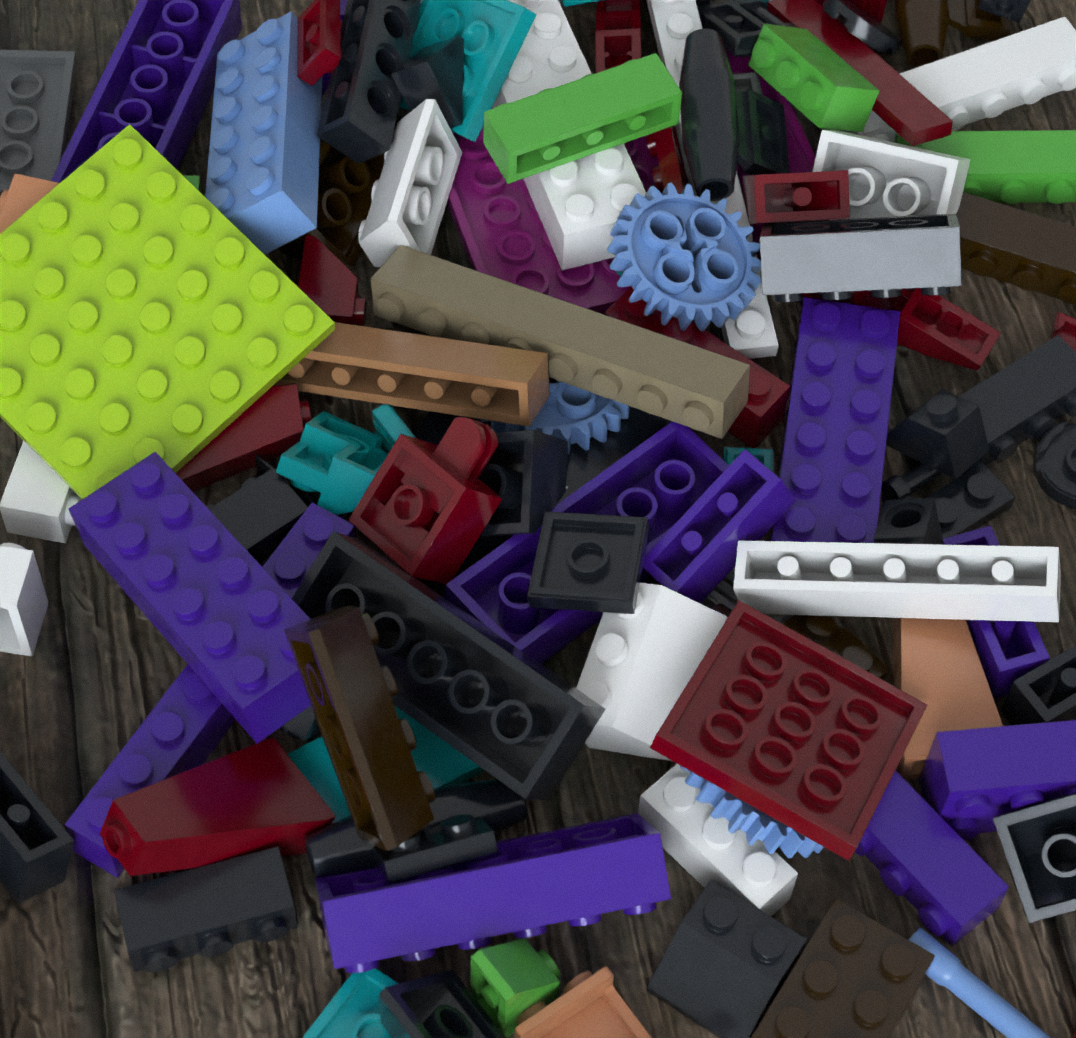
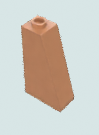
(942, 669)

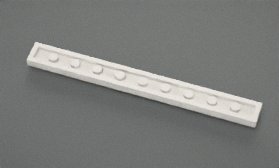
(753, 329)

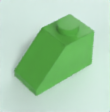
(511, 980)

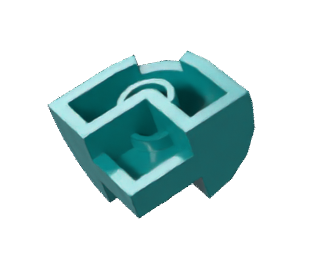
(333, 460)

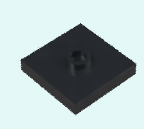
(588, 562)

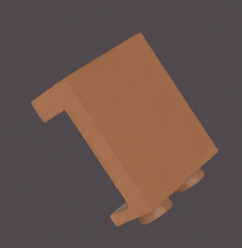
(585, 1011)

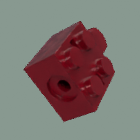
(429, 501)

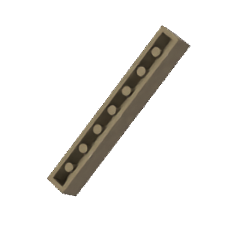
(581, 344)

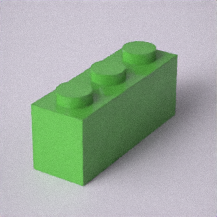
(813, 78)

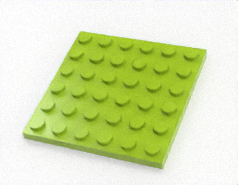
(137, 319)

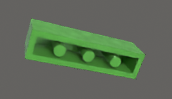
(581, 117)
(1014, 164)

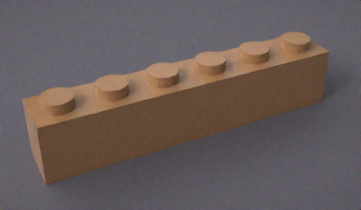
(426, 374)

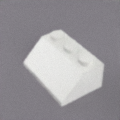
(891, 176)
(412, 185)
(643, 666)

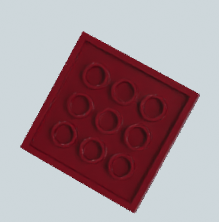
(790, 729)

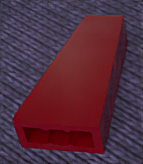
(264, 430)
(216, 813)

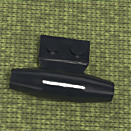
(724, 123)
(461, 831)

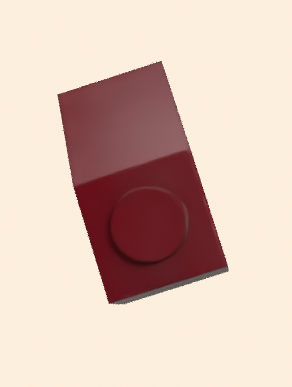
(797, 196)
(331, 284)

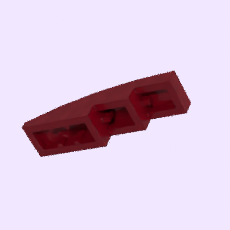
(617, 33)
(933, 326)

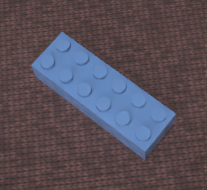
(265, 137)

